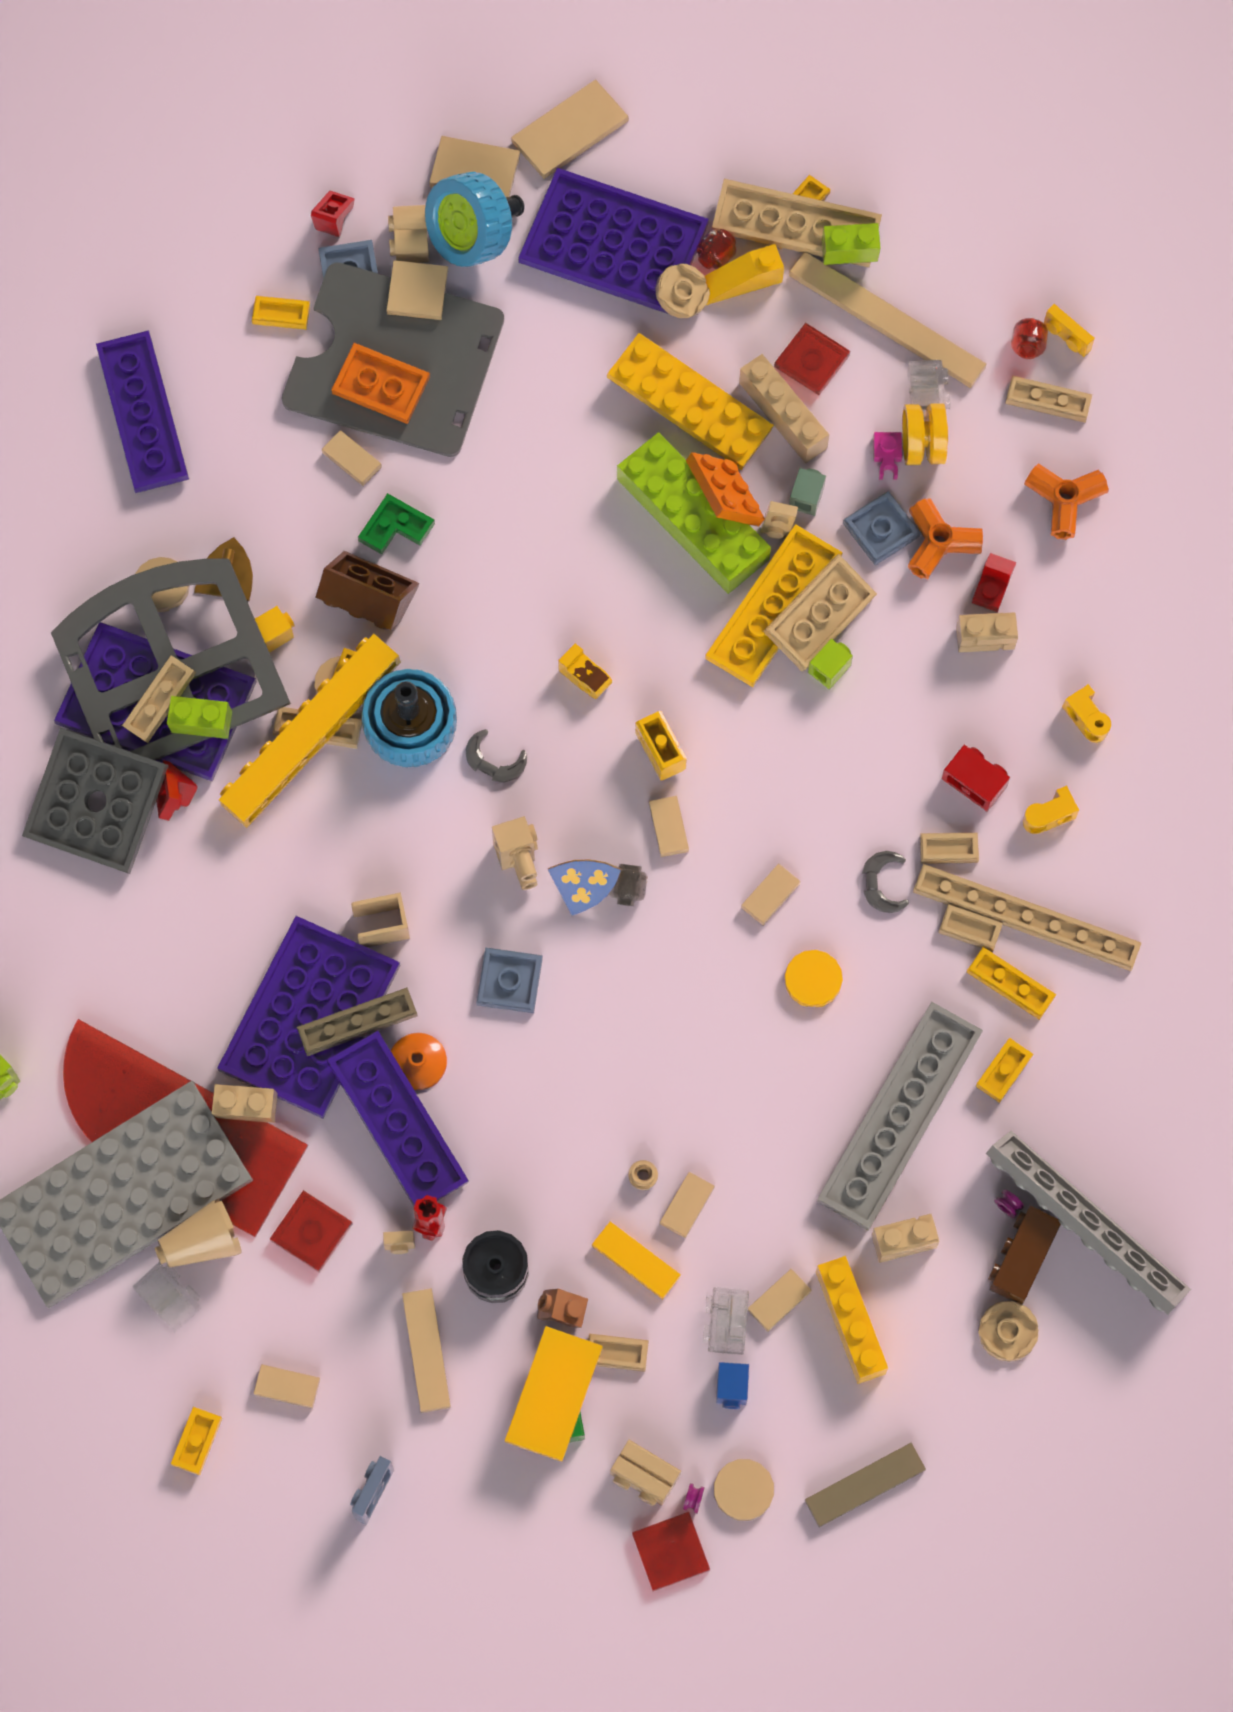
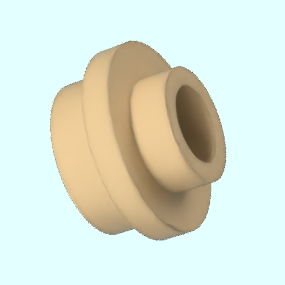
(646, 1166)

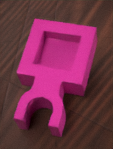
(887, 449)

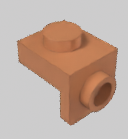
(562, 1307)

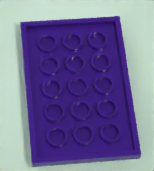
(609, 238)
(121, 657)
(307, 980)

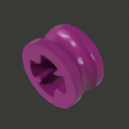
(1009, 1203)
(693, 1498)

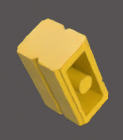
(660, 745)

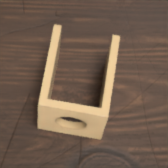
(379, 905)

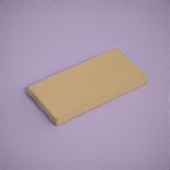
(569, 129)
(820, 612)

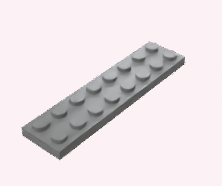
(899, 1116)
(1089, 1222)

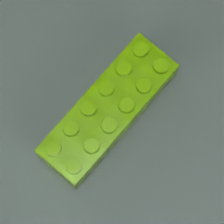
(671, 494)

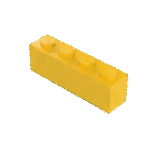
(851, 1320)

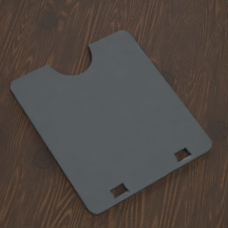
(445, 348)

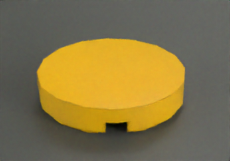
(813, 978)

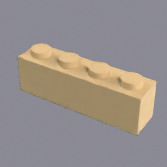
(784, 408)

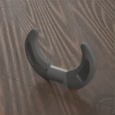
(501, 774)
(873, 895)

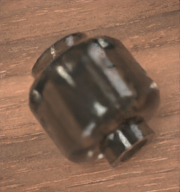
(630, 885)

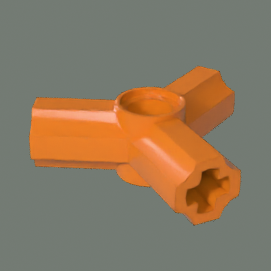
(1064, 510)
(932, 525)

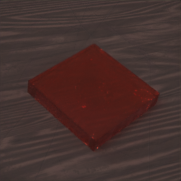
(812, 358)
(311, 1231)
(670, 1551)

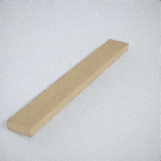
(886, 319)
(1028, 917)

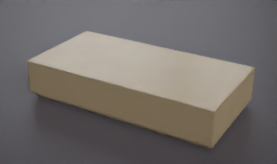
(351, 458)
(668, 826)
(949, 848)
(770, 894)
(970, 927)
(687, 1205)
(779, 1300)
(621, 1352)
(287, 1386)

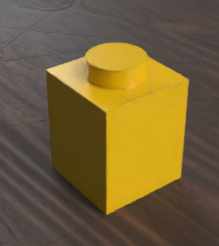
(275, 628)

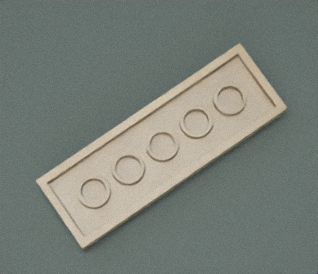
(782, 217)

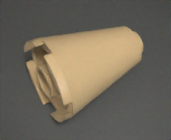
(200, 1238)

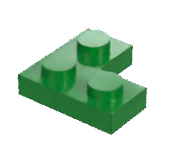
(392, 518)

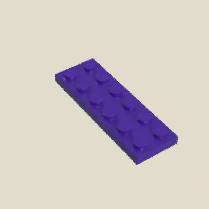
(142, 411)
(397, 1119)

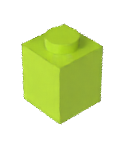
(830, 663)

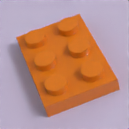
(380, 383)
(725, 489)

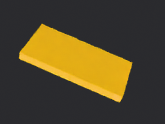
(553, 1394)

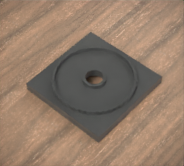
(61, 807)

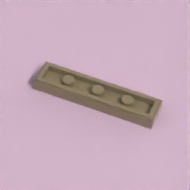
(357, 1021)
(865, 1485)

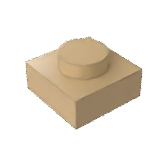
(399, 1241)

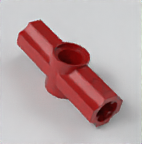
(429, 1217)

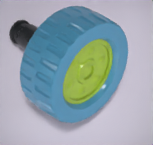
(470, 218)

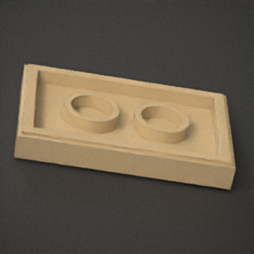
(464, 156)

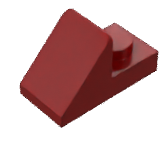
(330, 213)
(993, 582)
(175, 792)

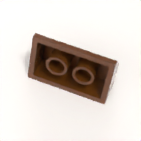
(366, 590)

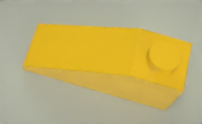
(746, 274)

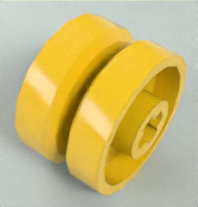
(924, 435)

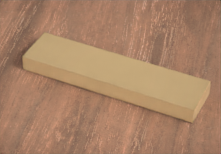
(426, 1350)

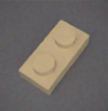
(778, 520)

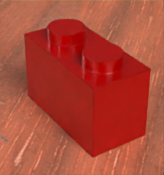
(976, 777)

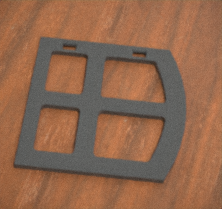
(138, 592)

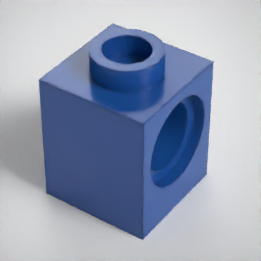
(732, 1385)

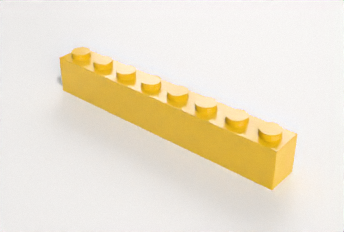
(308, 731)

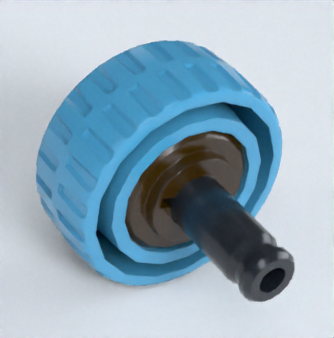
(409, 718)

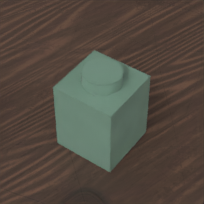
(807, 490)

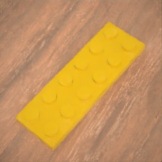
(690, 401)
(742, 645)

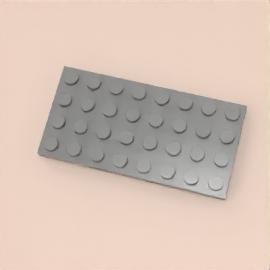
(120, 1194)

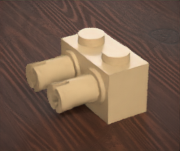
(515, 848)

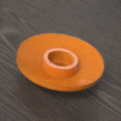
(434, 1061)

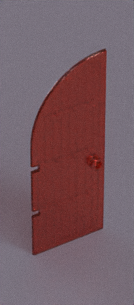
(114, 1083)

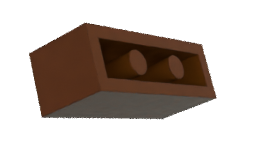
(1024, 1254)

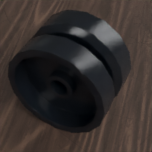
(498, 1284)

